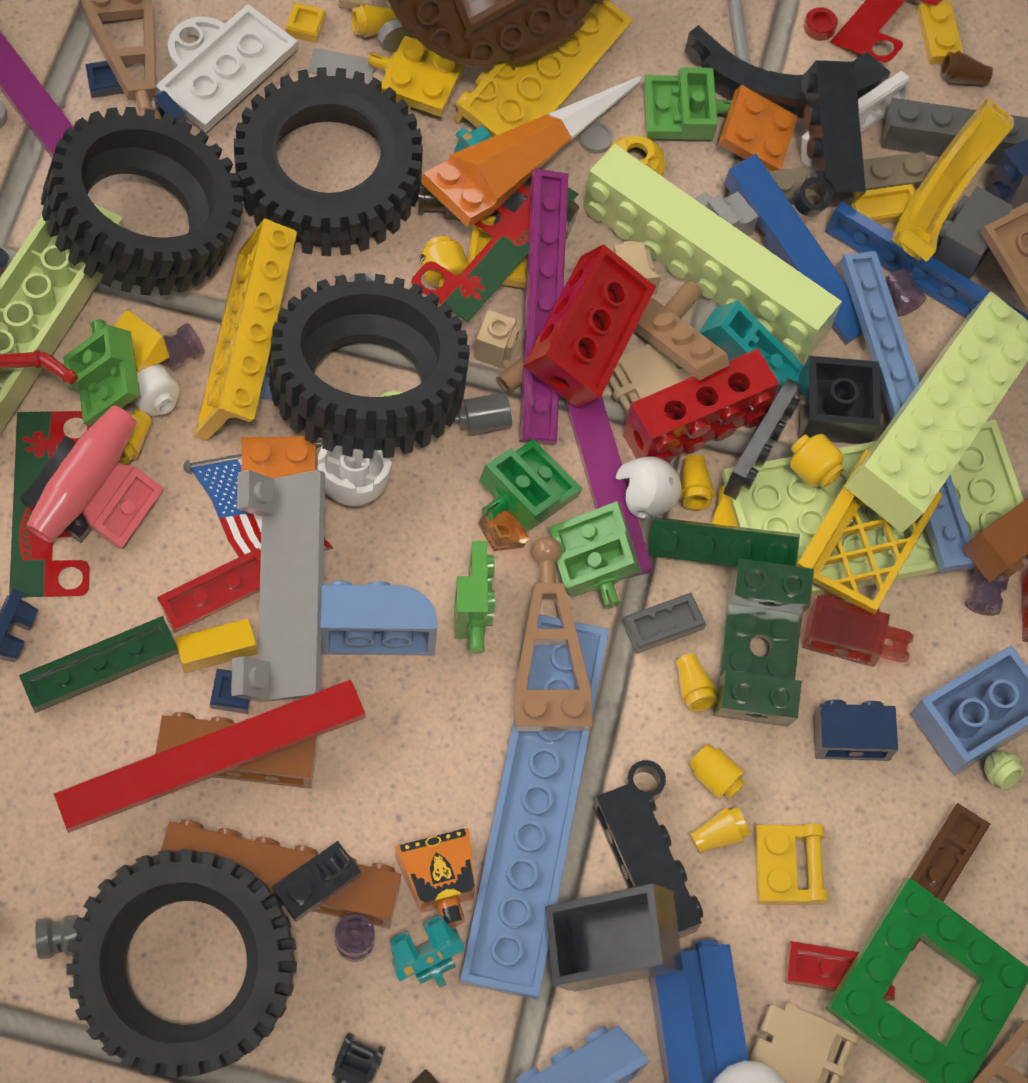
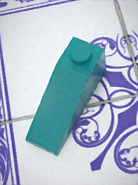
(740, 332)

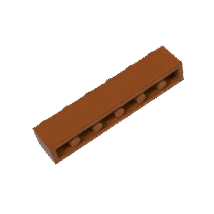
(369, 895)

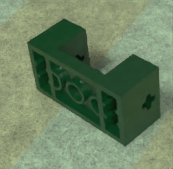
(767, 604)

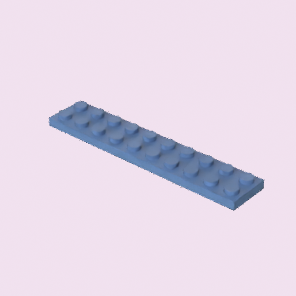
(531, 831)

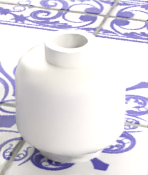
(157, 391)

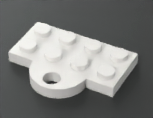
(222, 63)

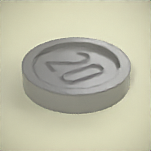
(596, 138)

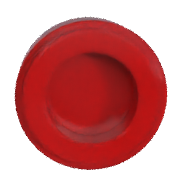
(820, 24)

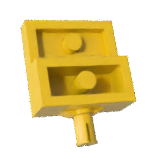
(419, 76)

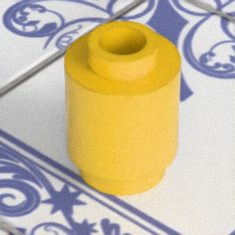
(717, 772)

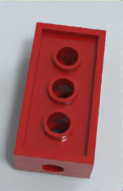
(590, 326)
(701, 410)

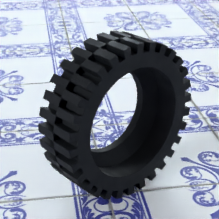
(157, 152)
(331, 217)
(368, 314)
(103, 947)

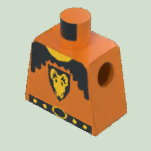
(439, 873)

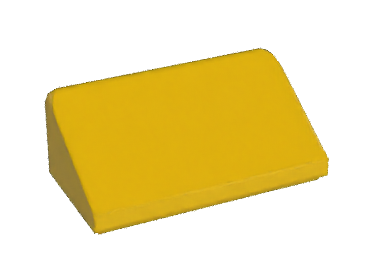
(147, 342)
(216, 645)

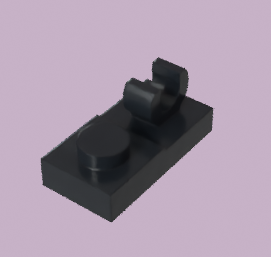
(316, 881)

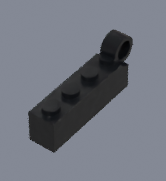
(833, 137)
(643, 844)

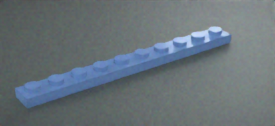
(898, 379)

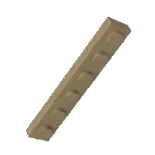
(878, 172)

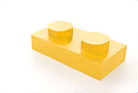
(938, 30)

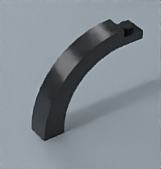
(779, 88)

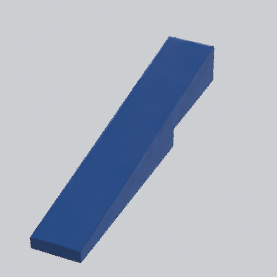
(791, 239)

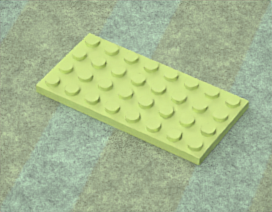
(787, 504)

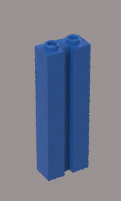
(699, 1016)

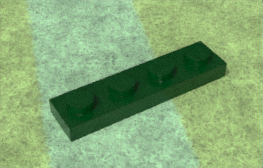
(720, 543)
(98, 664)

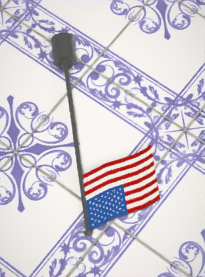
(244, 529)

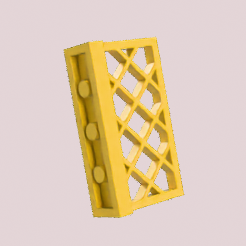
(829, 537)

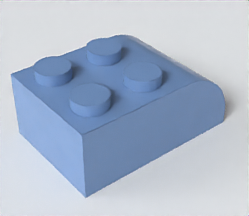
(376, 620)
(977, 711)

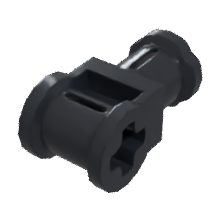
(357, 1061)

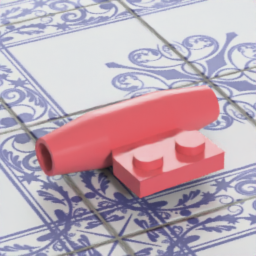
(95, 484)

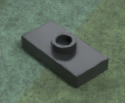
(664, 623)

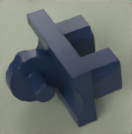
(18, 613)

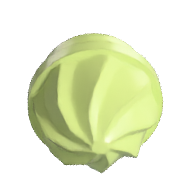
(1003, 769)

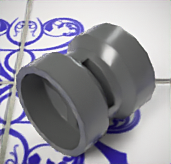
(54, 936)

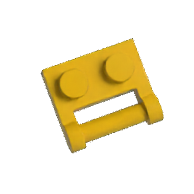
(778, 864)

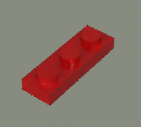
(212, 591)

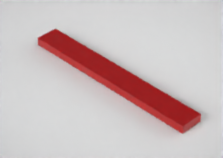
(209, 756)

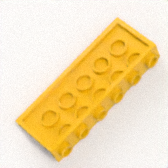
(539, 86)
(246, 328)

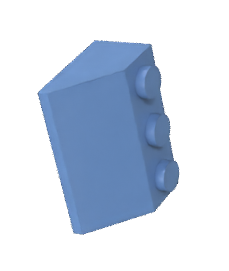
(605, 1059)

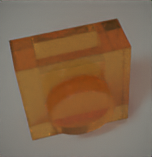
(503, 532)

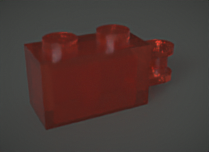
(853, 633)

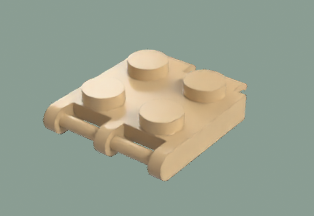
(644, 373)
(802, 1046)

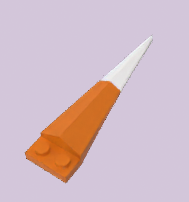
(489, 172)

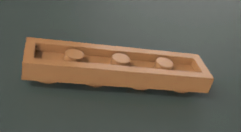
(680, 341)

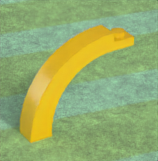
(947, 179)

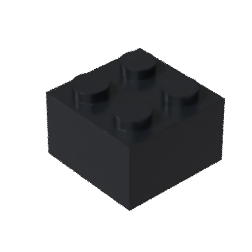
(840, 399)

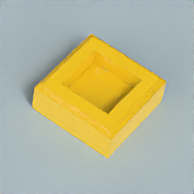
(305, 22)

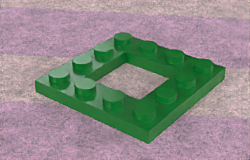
(860, 1001)

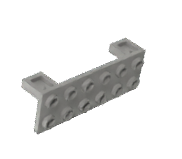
(289, 586)

